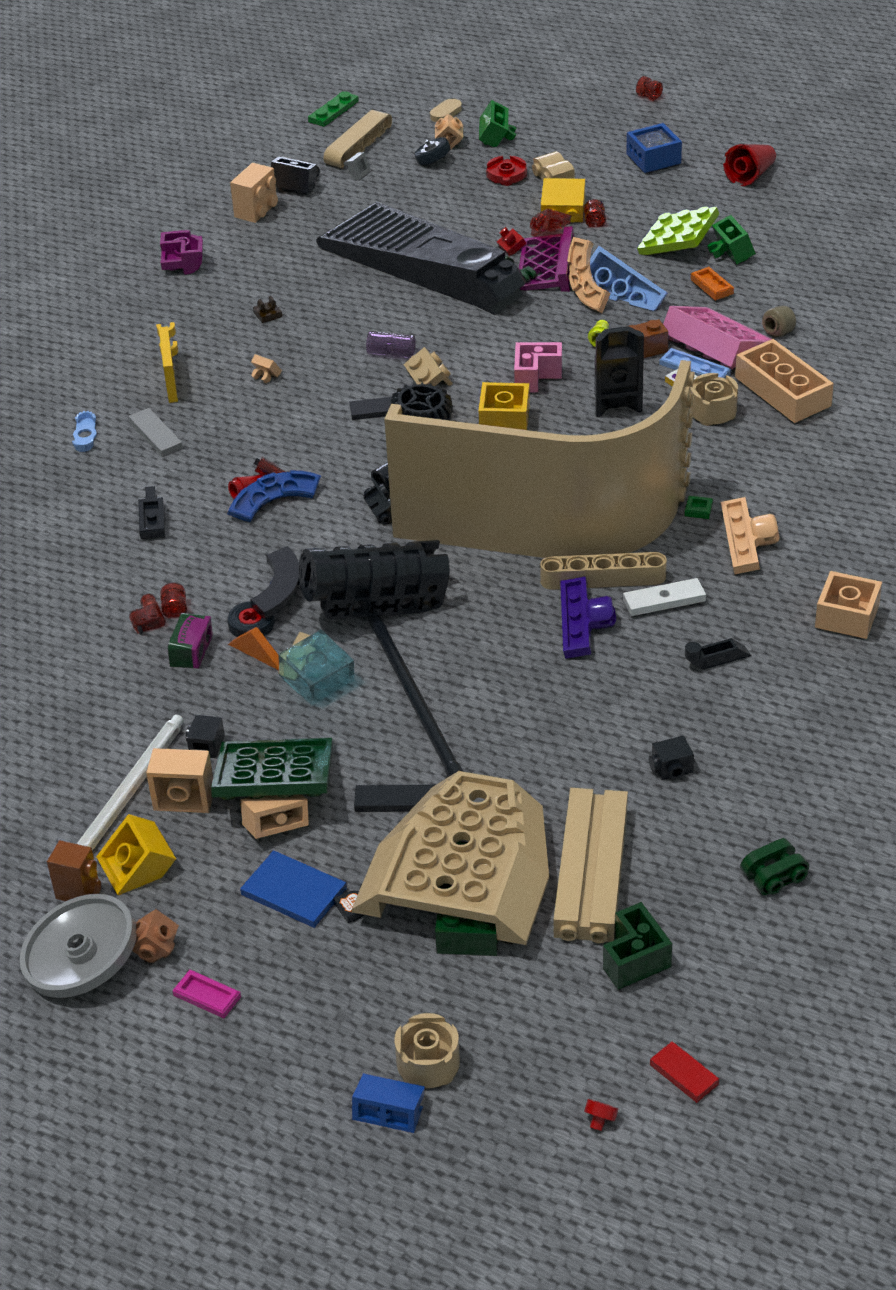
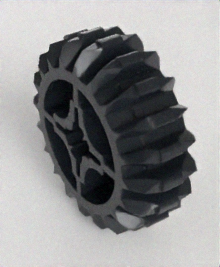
(424, 401)

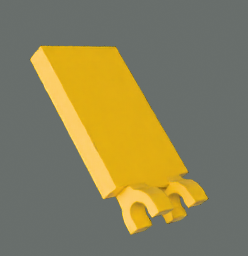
(167, 352)

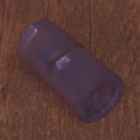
(390, 343)

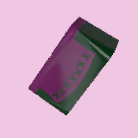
(186, 640)

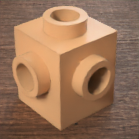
(449, 128)

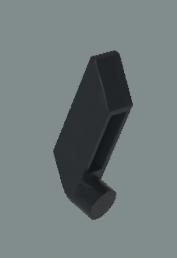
(715, 653)

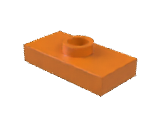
(712, 283)

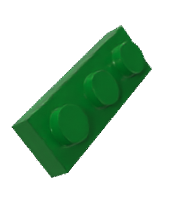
(333, 108)

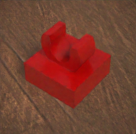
(510, 241)

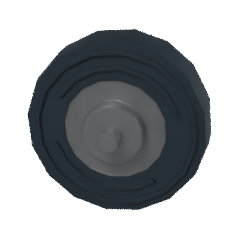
(432, 151)

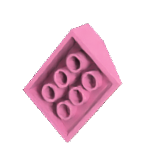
(711, 333)

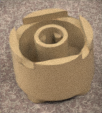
(714, 399)
(427, 1051)

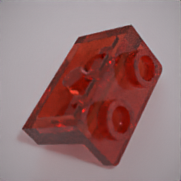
(548, 220)

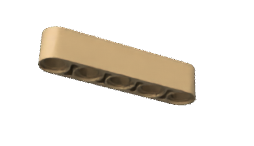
(357, 138)
(605, 569)

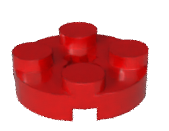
(506, 170)

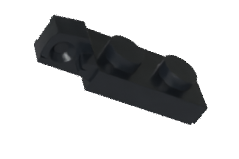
(151, 515)

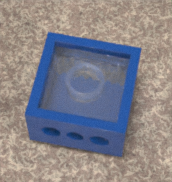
(654, 147)

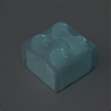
(316, 667)

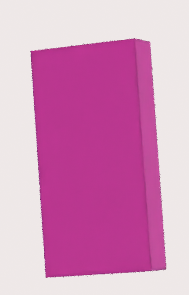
(206, 993)

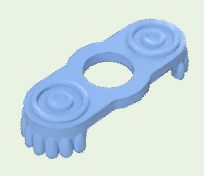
(85, 422)

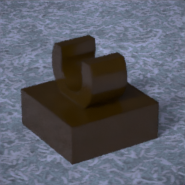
(267, 311)

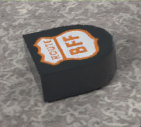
(345, 903)

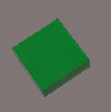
(698, 507)

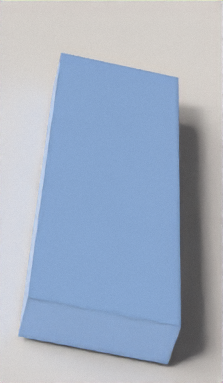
(698, 365)

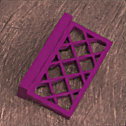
(561, 268)

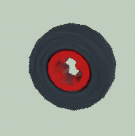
(244, 618)

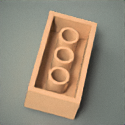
(784, 380)

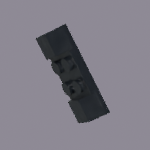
(619, 369)

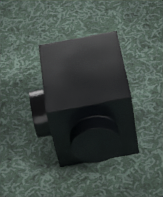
(205, 734)
(672, 758)

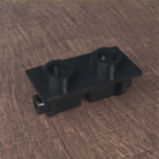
(377, 500)

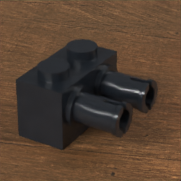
(295, 175)

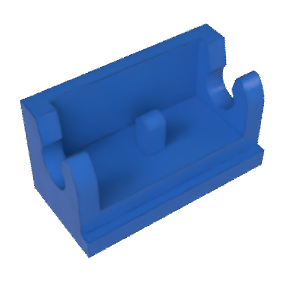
(387, 1103)

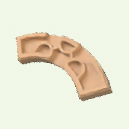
(581, 277)

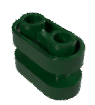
(774, 866)

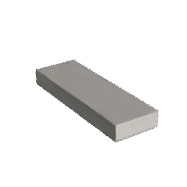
(155, 432)

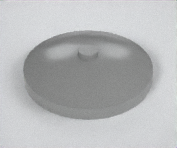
(78, 945)

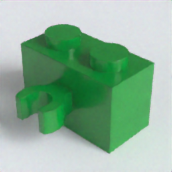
(494, 125)
(731, 239)

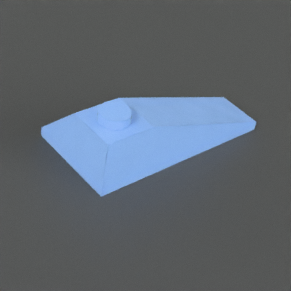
(624, 281)

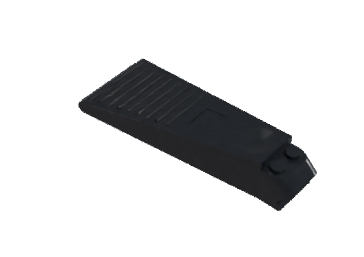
(427, 256)

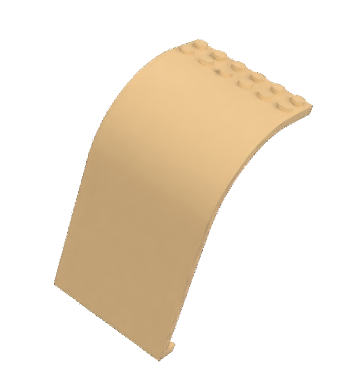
(540, 488)

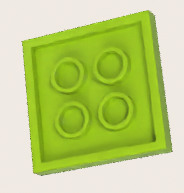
(678, 231)

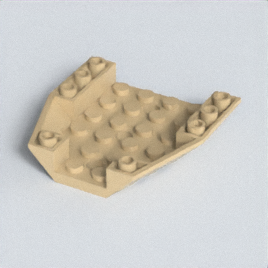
(492, 877)

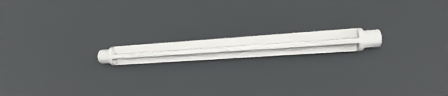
(129, 785)

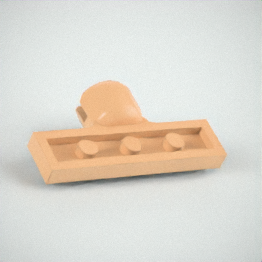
(746, 534)

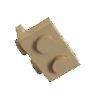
(427, 368)

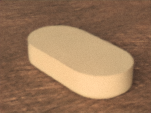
(449, 106)

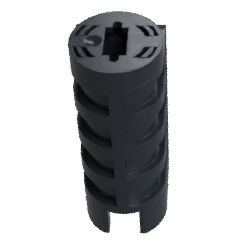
(375, 576)

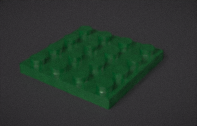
(273, 768)

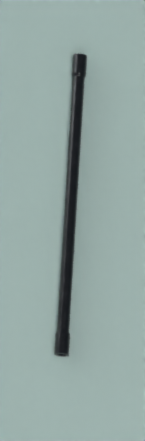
(414, 695)

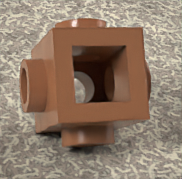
(154, 936)

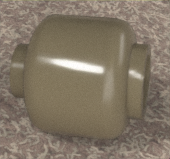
(779, 321)

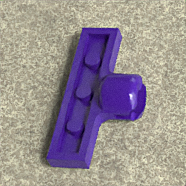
(582, 616)

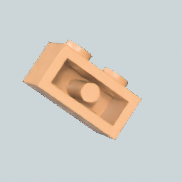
(274, 814)

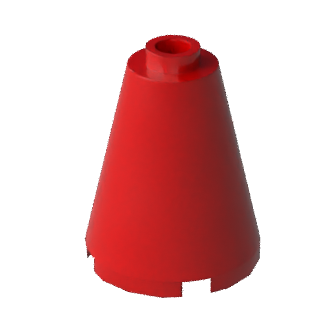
(746, 162)

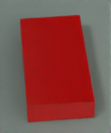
(684, 1071)

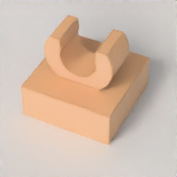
(266, 367)

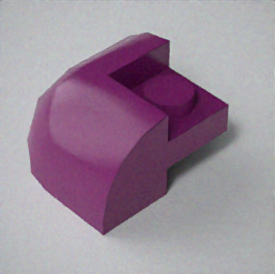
(181, 250)

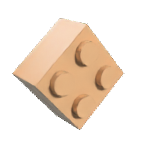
(253, 192)
(848, 604)
(180, 780)

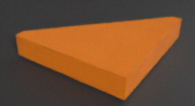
(256, 646)

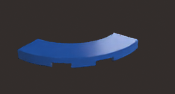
(270, 488)

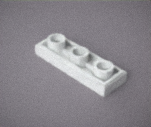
(664, 597)

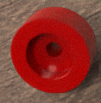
(600, 1112)

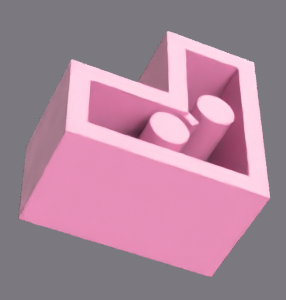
(537, 362)

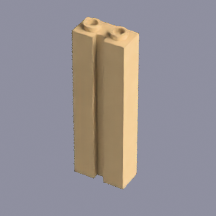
(591, 866)

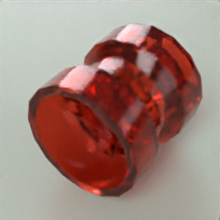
(649, 88)
(594, 213)
(173, 600)

